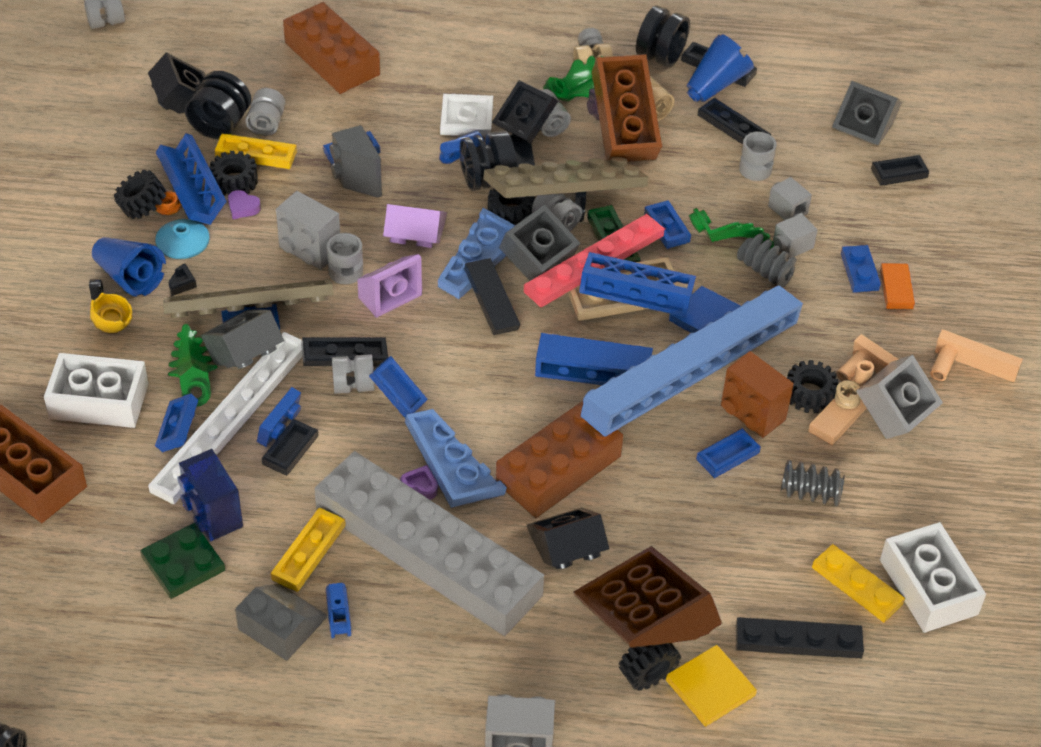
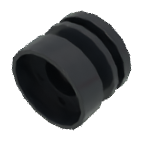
(218, 104)
(478, 156)

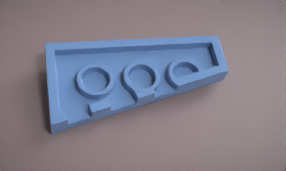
(480, 244)
(451, 462)

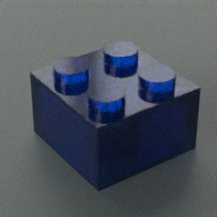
(210, 495)

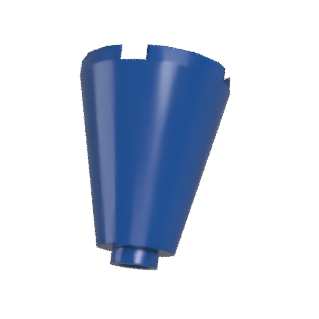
(718, 69)
(130, 264)

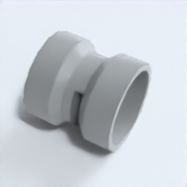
(590, 37)

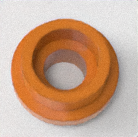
(170, 204)

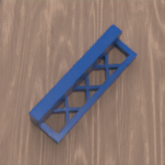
(189, 185)
(636, 288)

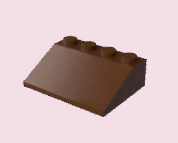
(650, 601)

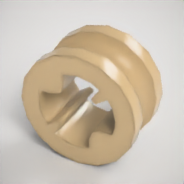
(843, 389)

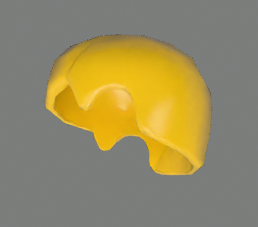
(110, 313)

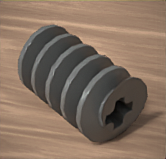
(766, 261)
(812, 482)

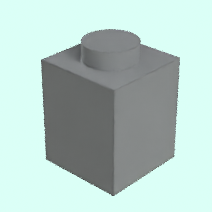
(789, 199)
(795, 235)

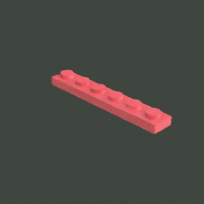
(568, 273)

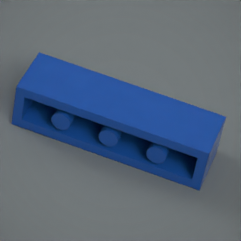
(585, 359)

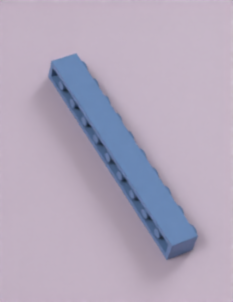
(689, 360)

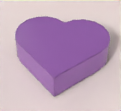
(243, 205)
(421, 481)

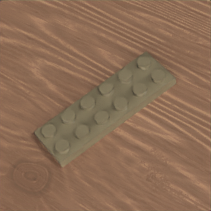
(565, 178)
(237, 298)

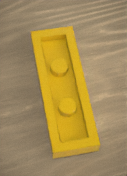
(263, 151)
(308, 549)
(858, 583)

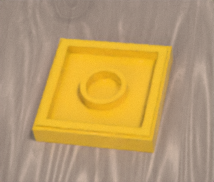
(711, 685)

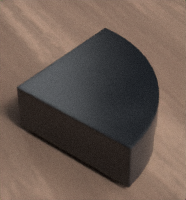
(580, 199)
(181, 280)
(96, 288)

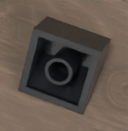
(174, 82)
(569, 537)

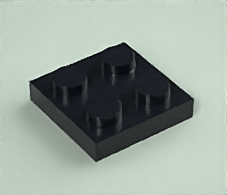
(525, 111)

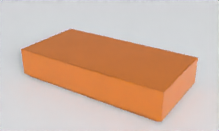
(897, 286)

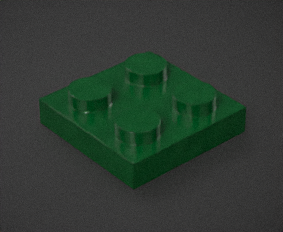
(182, 560)

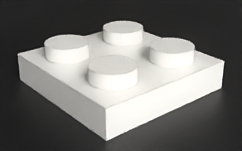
(466, 114)

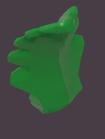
(575, 83)
(701, 221)
(192, 365)

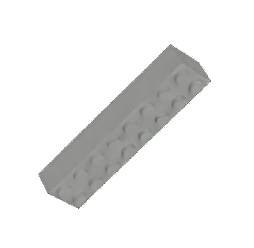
(431, 543)

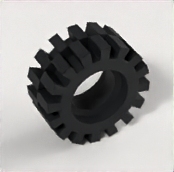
(234, 164)
(139, 194)
(512, 214)
(815, 375)
(649, 664)

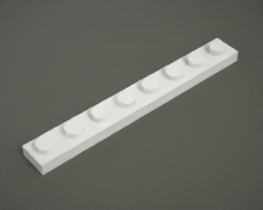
(230, 414)

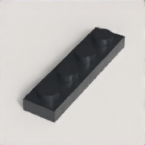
(799, 637)

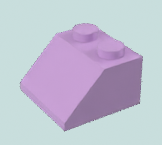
(414, 224)
(391, 285)

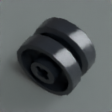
(663, 36)

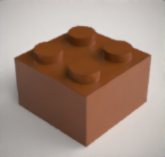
(756, 394)

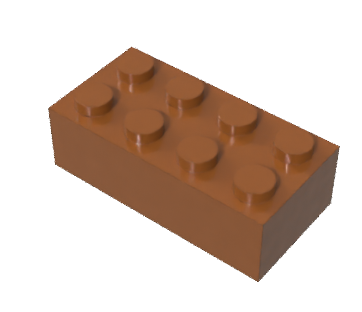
(331, 47)
(626, 108)
(556, 461)
(35, 470)

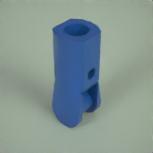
(450, 149)
(338, 609)

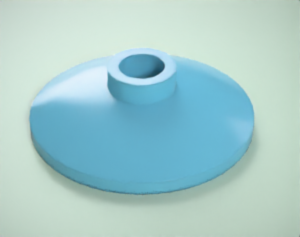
(182, 238)

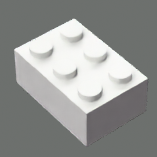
(96, 390)
(932, 577)

